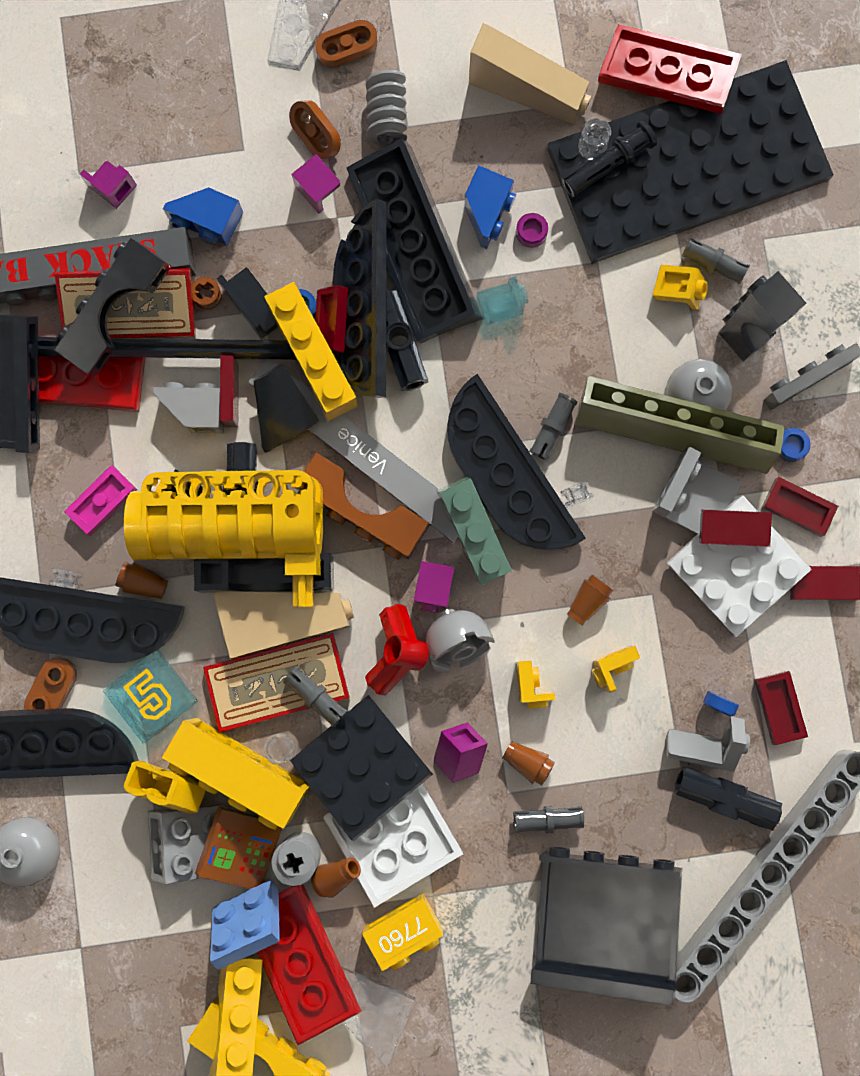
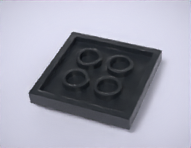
(361, 768)

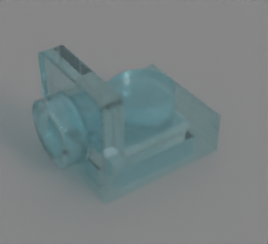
(502, 301)

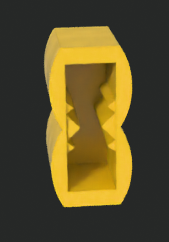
(164, 787)

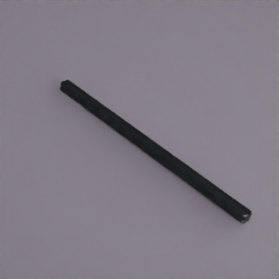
(186, 348)

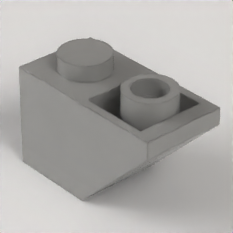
(194, 407)

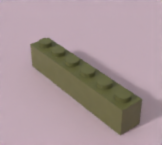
(679, 424)

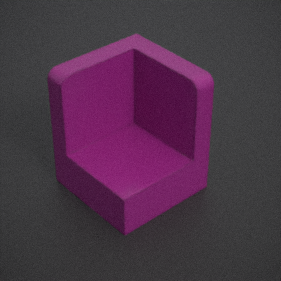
(315, 182)
(110, 183)
(460, 752)

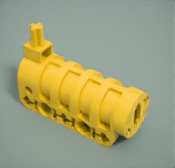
(231, 525)

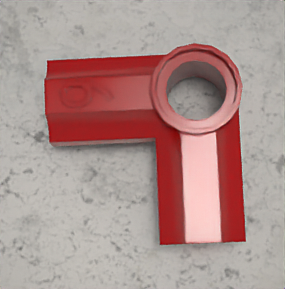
(400, 653)

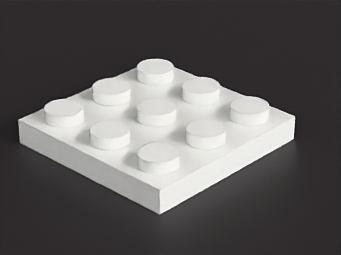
(739, 579)
(400, 846)

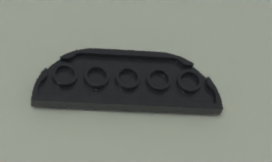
(362, 269)
(506, 472)
(84, 622)
(61, 744)

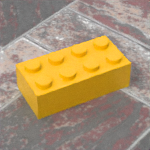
(236, 772)

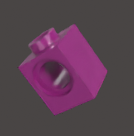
(433, 586)

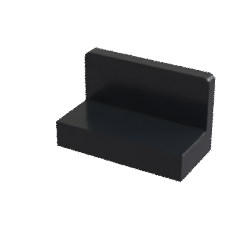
(249, 299)

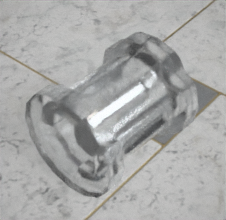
(598, 130)

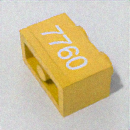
(403, 932)

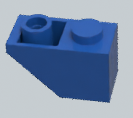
(485, 202)
(206, 213)

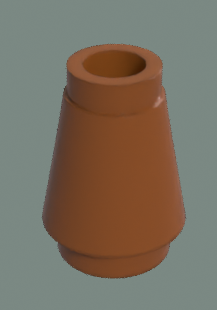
(140, 581)
(589, 599)
(529, 762)
(333, 877)

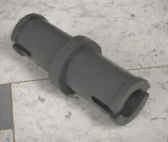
(715, 260)
(553, 426)
(315, 696)
(548, 819)

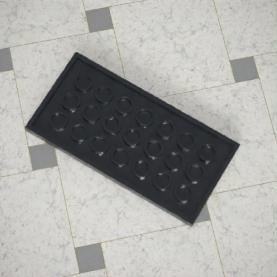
(701, 164)

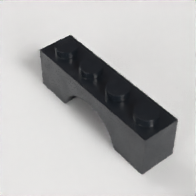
(759, 314)
(87, 339)
(255, 575)

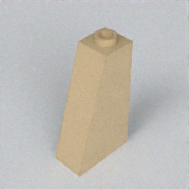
(526, 76)
(268, 619)

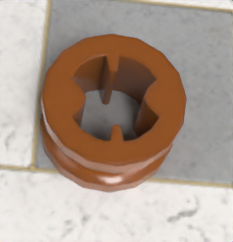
(206, 283)

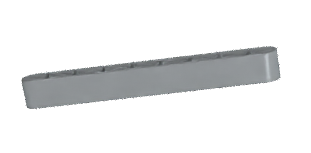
(751, 878)

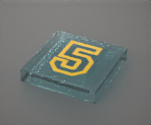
(150, 696)

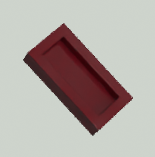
(331, 316)
(229, 391)
(800, 506)
(735, 527)
(828, 584)
(781, 708)

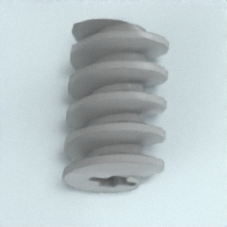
(386, 107)
(292, 871)

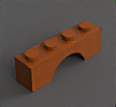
(397, 530)

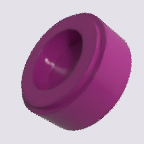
(532, 230)

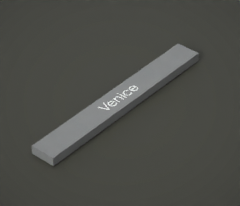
(375, 462)

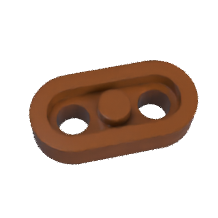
(345, 40)
(316, 132)
(46, 688)

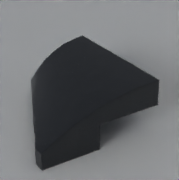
(280, 408)

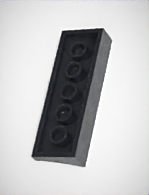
(416, 242)

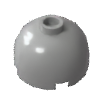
(701, 383)
(457, 638)
(27, 851)

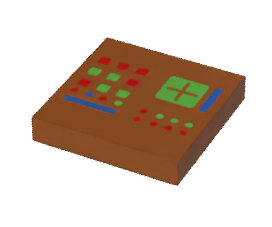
(237, 849)

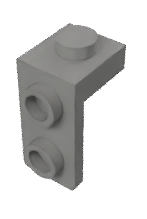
(710, 751)

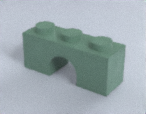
(474, 530)

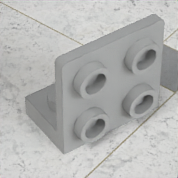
(694, 488)
(178, 842)

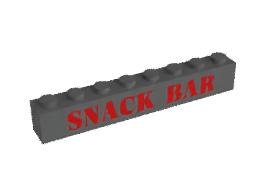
(32, 271)

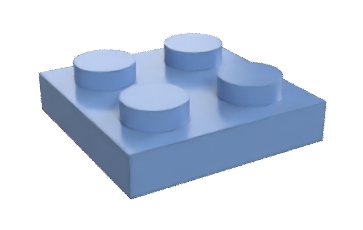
(245, 924)

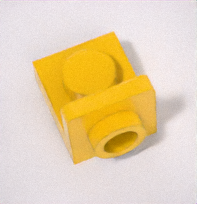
(680, 285)
(618, 661)
(527, 680)

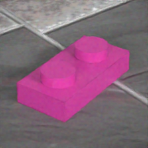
(100, 500)

